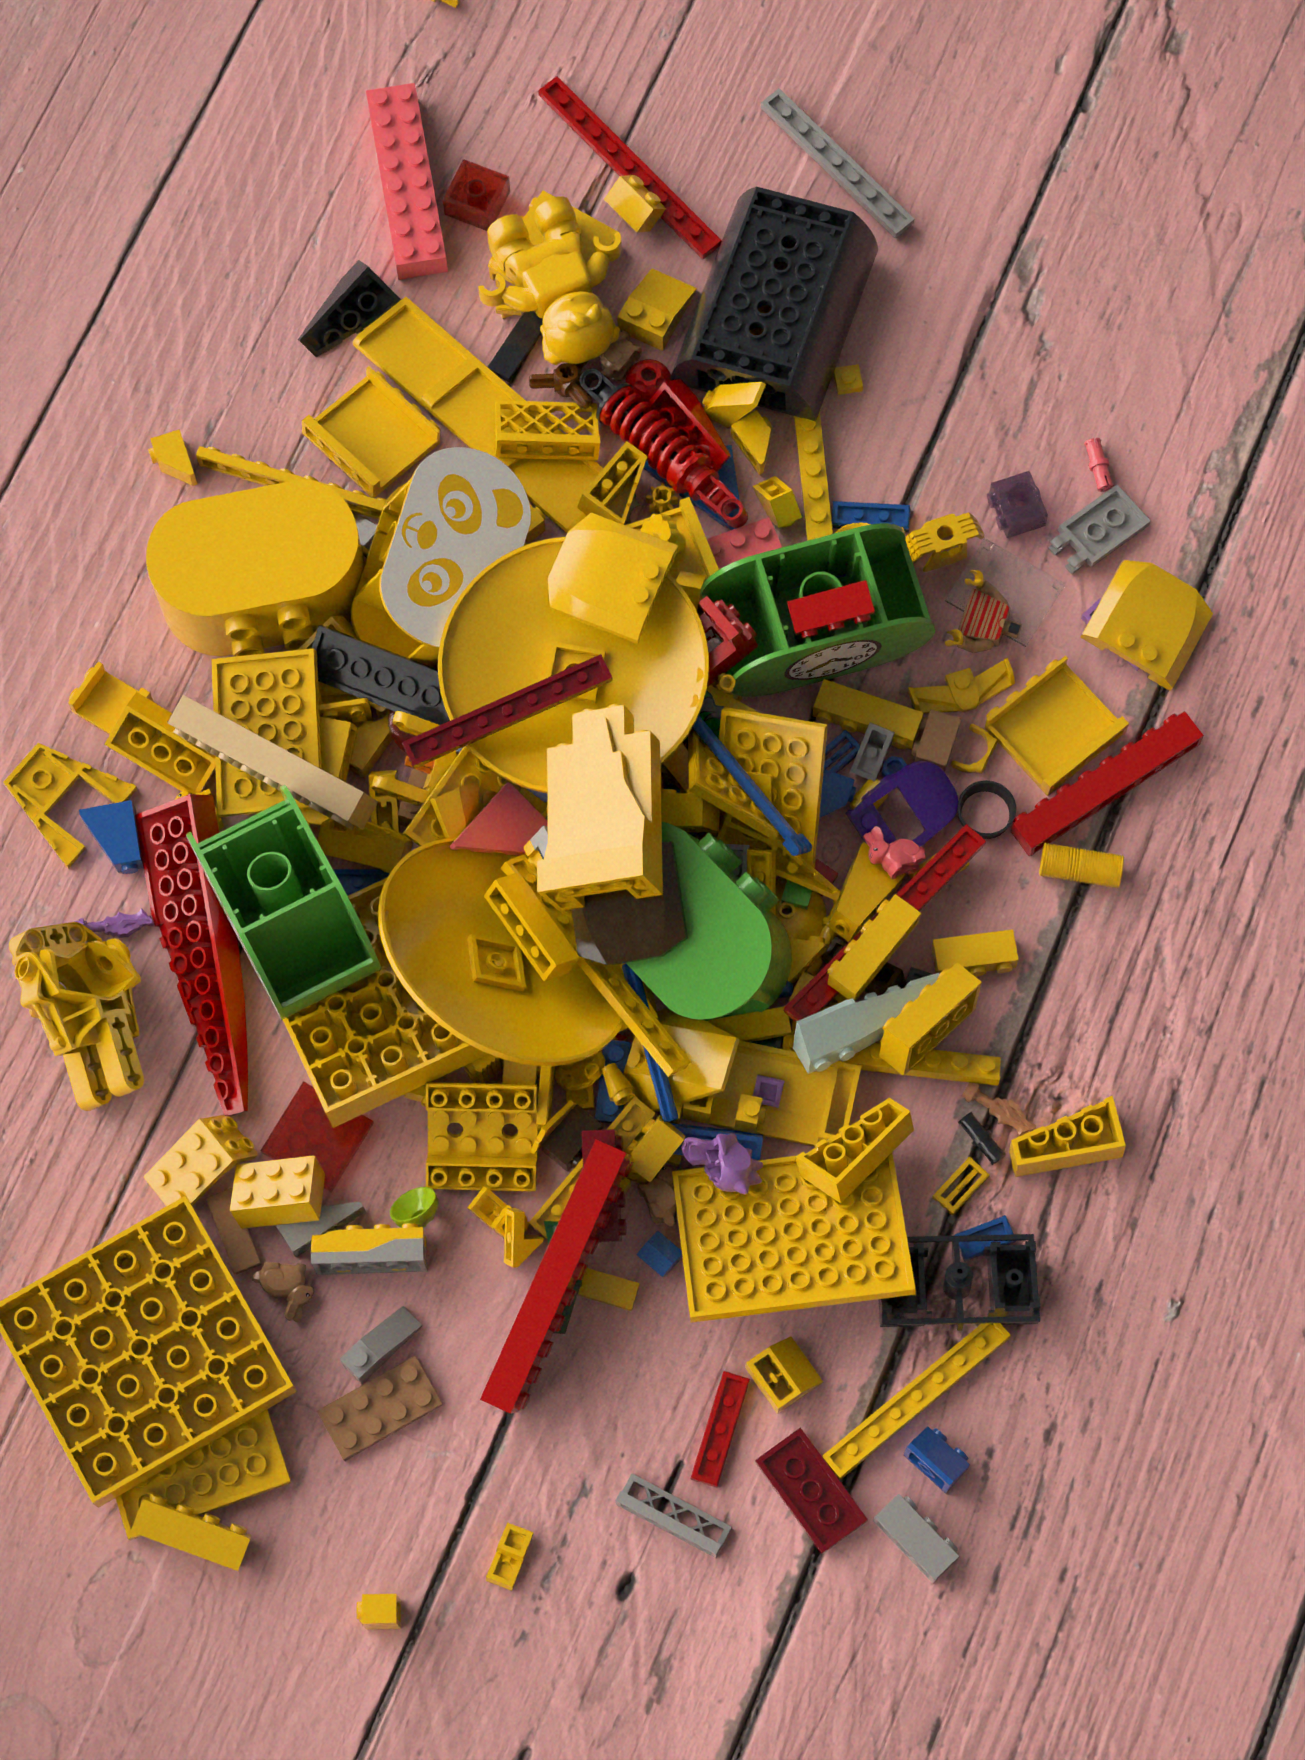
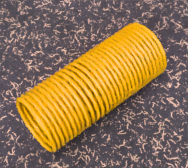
(1090, 866)

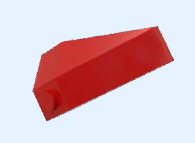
(686, 414)

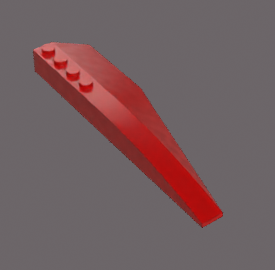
(198, 939)

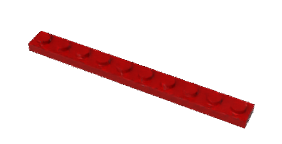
(626, 163)
(916, 892)

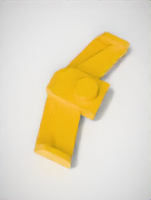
(963, 689)

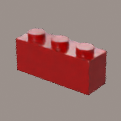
(831, 609)

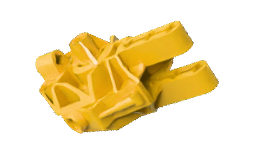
(91, 1019)

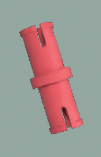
(1099, 464)

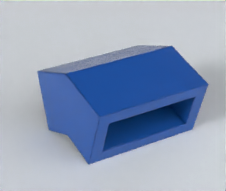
(660, 1254)

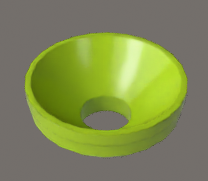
(415, 1207)

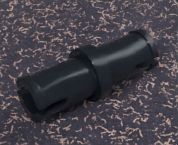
(981, 1138)

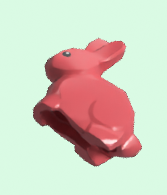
(897, 857)

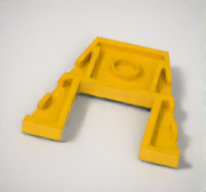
(44, 779)

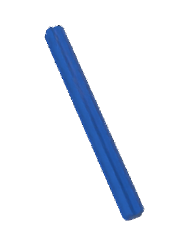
(658, 1076)

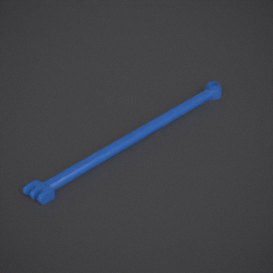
(794, 842)

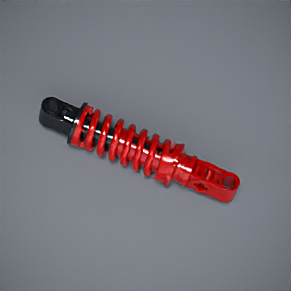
(665, 450)

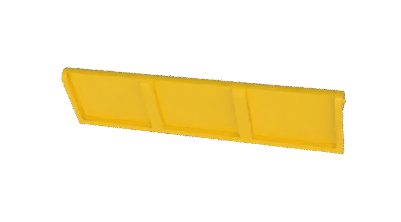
(463, 397)

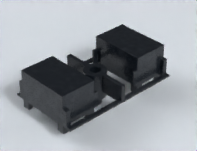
(1010, 1278)

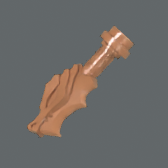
(1005, 1111)

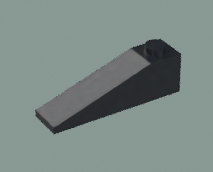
(349, 308)

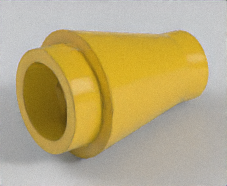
(618, 1086)

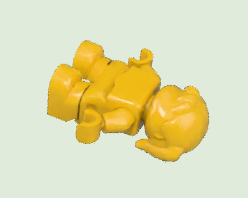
(554, 281)

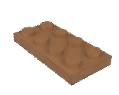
(379, 1408)

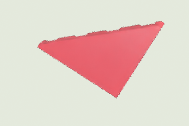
(502, 825)

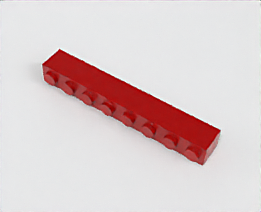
(1106, 783)

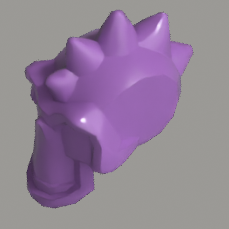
(725, 1162)

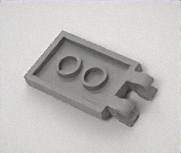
(1099, 528)

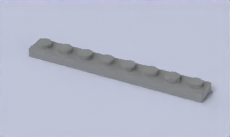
(837, 163)

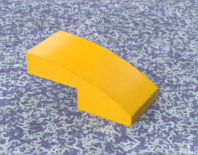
(490, 1210)
(509, 1556)

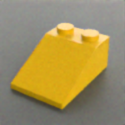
(655, 308)

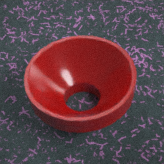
(647, 388)

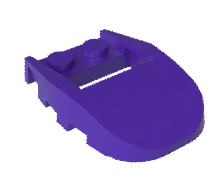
(926, 792)

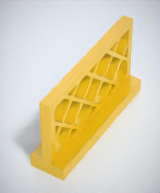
(546, 445)

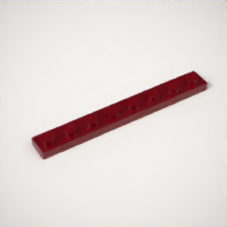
(507, 711)

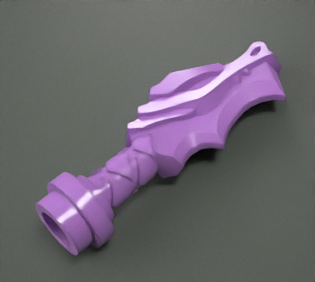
(120, 925)

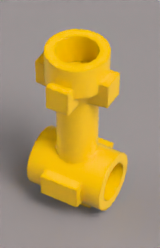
(724, 683)

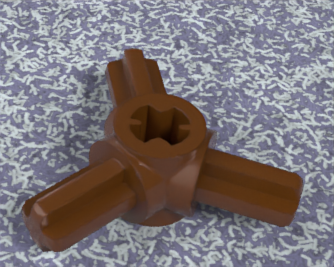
(565, 382)

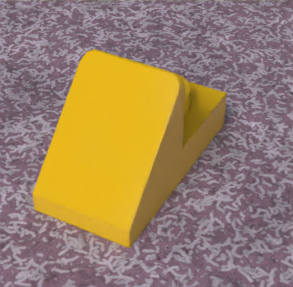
(516, 1244)

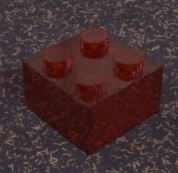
(476, 195)

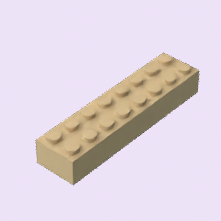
(271, 764)

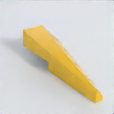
(457, 809)

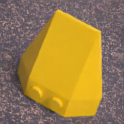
(705, 1045)

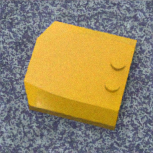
(609, 576)
(1149, 620)

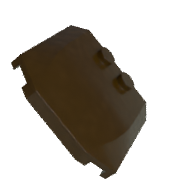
(626, 929)

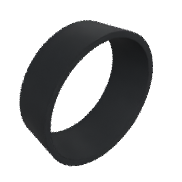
(993, 787)

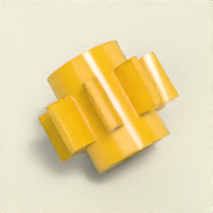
(662, 493)

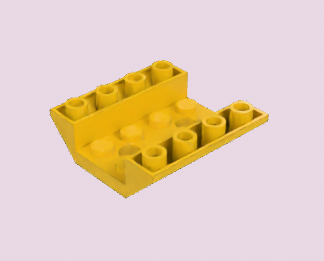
(482, 1151)

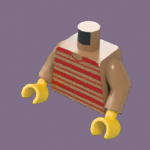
(983, 619)

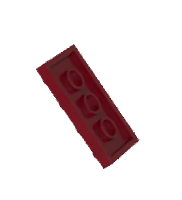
(811, 1490)

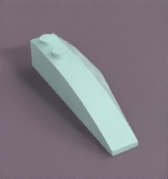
(851, 1026)

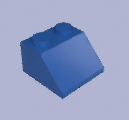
(937, 1459)

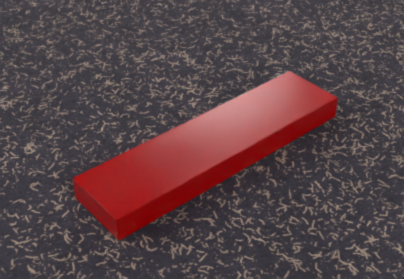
(720, 1429)

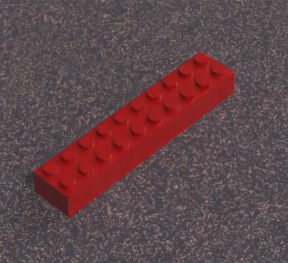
(556, 1278)

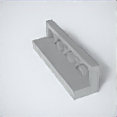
(669, 1524)

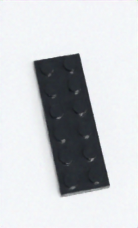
(378, 675)

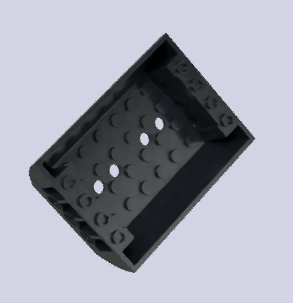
(809, 301)

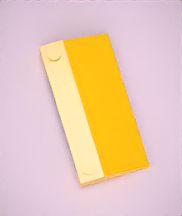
(810, 1104)

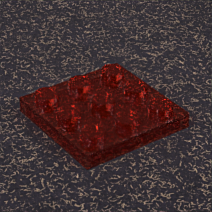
(308, 1132)

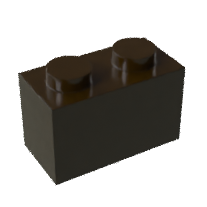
(565, 1142)

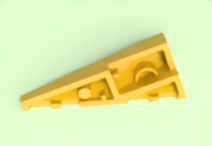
(787, 866)

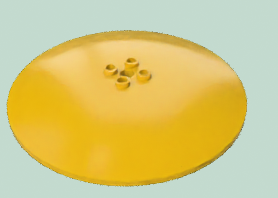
(509, 638)
(442, 950)

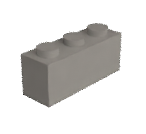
(916, 1537)

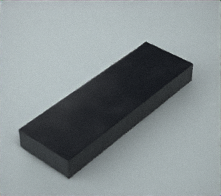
(517, 346)

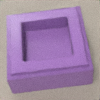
(769, 1089)

